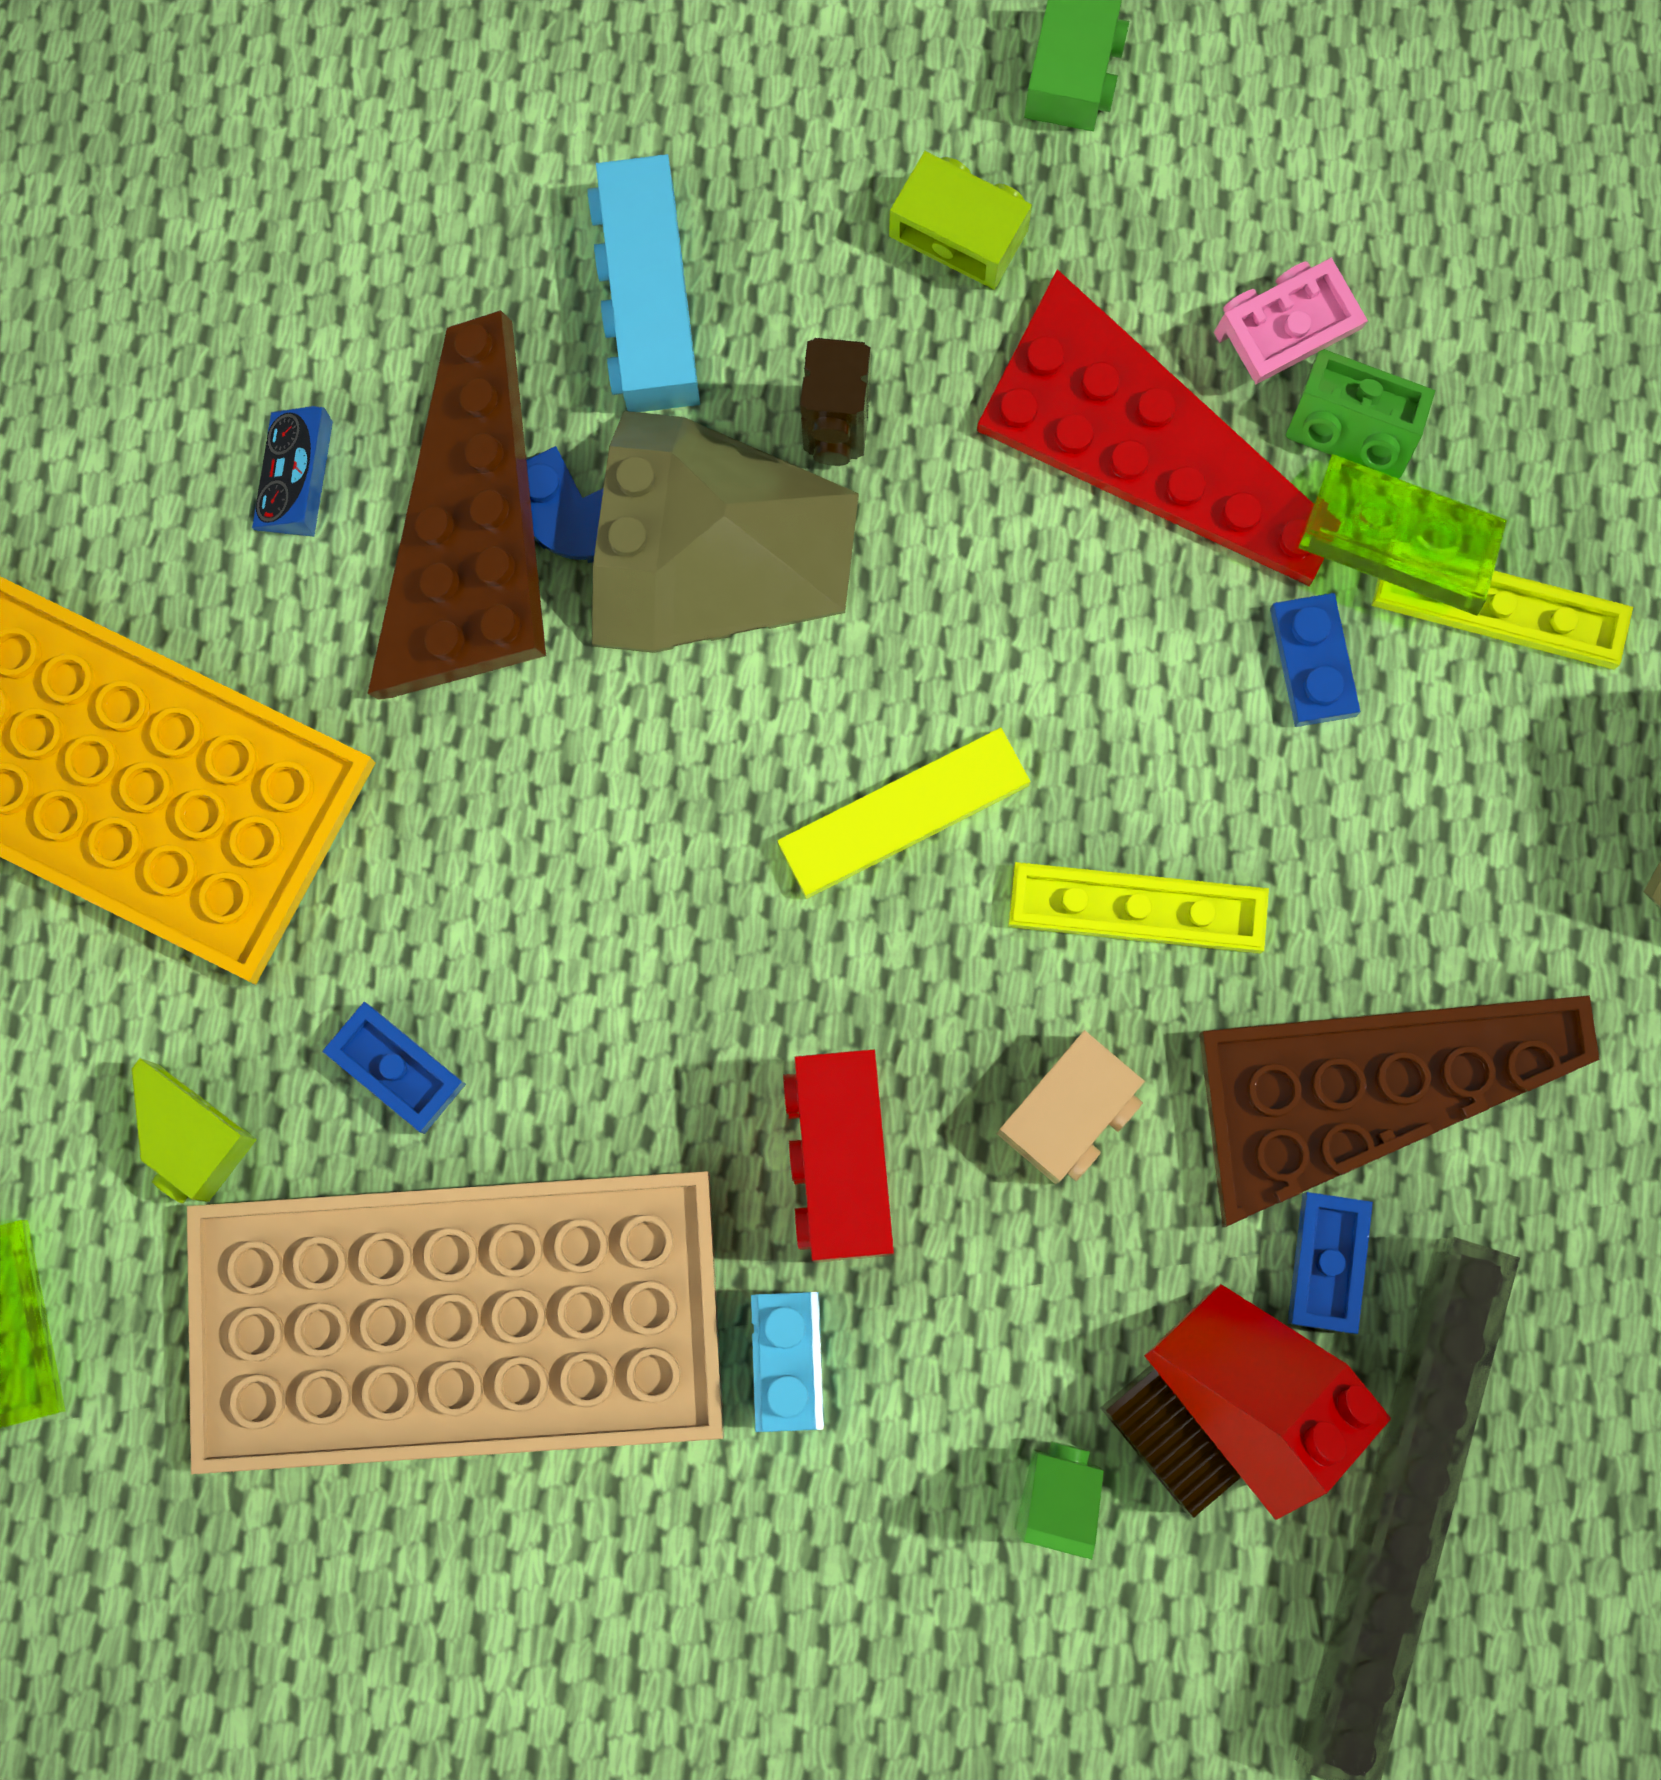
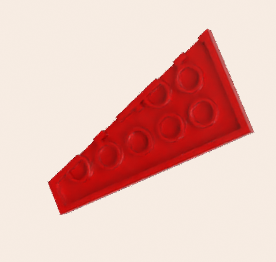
(1122, 422)

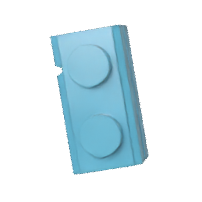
(787, 1362)

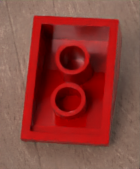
(1268, 1399)

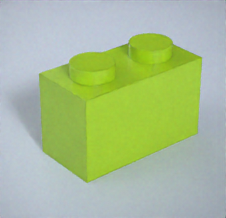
(960, 218)

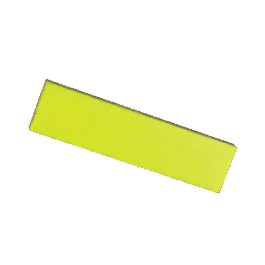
(1528, 616)
(903, 813)
(1138, 907)

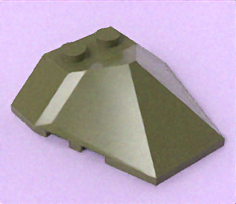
(712, 538)

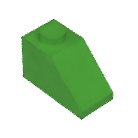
(1061, 1501)

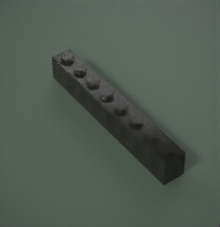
(1406, 1512)

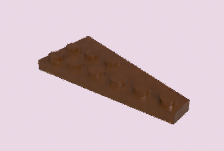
(467, 552)
(1337, 1093)

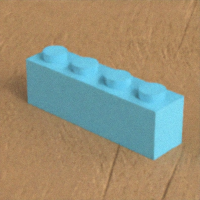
(646, 284)

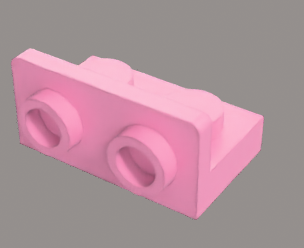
(1290, 320)

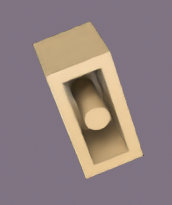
(1072, 1108)

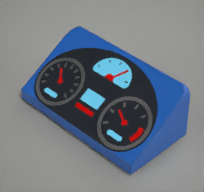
(293, 471)

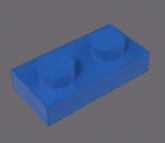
(1315, 660)
(394, 1067)
(1330, 1263)

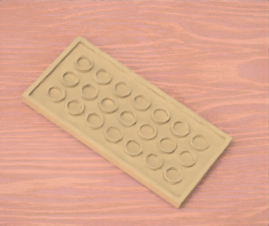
(453, 1323)

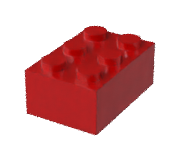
(839, 1156)

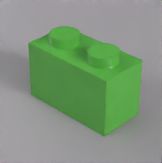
(1072, 62)

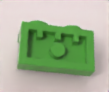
(1360, 413)

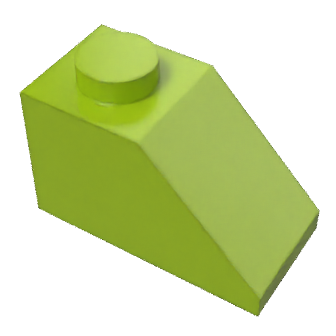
(184, 1135)

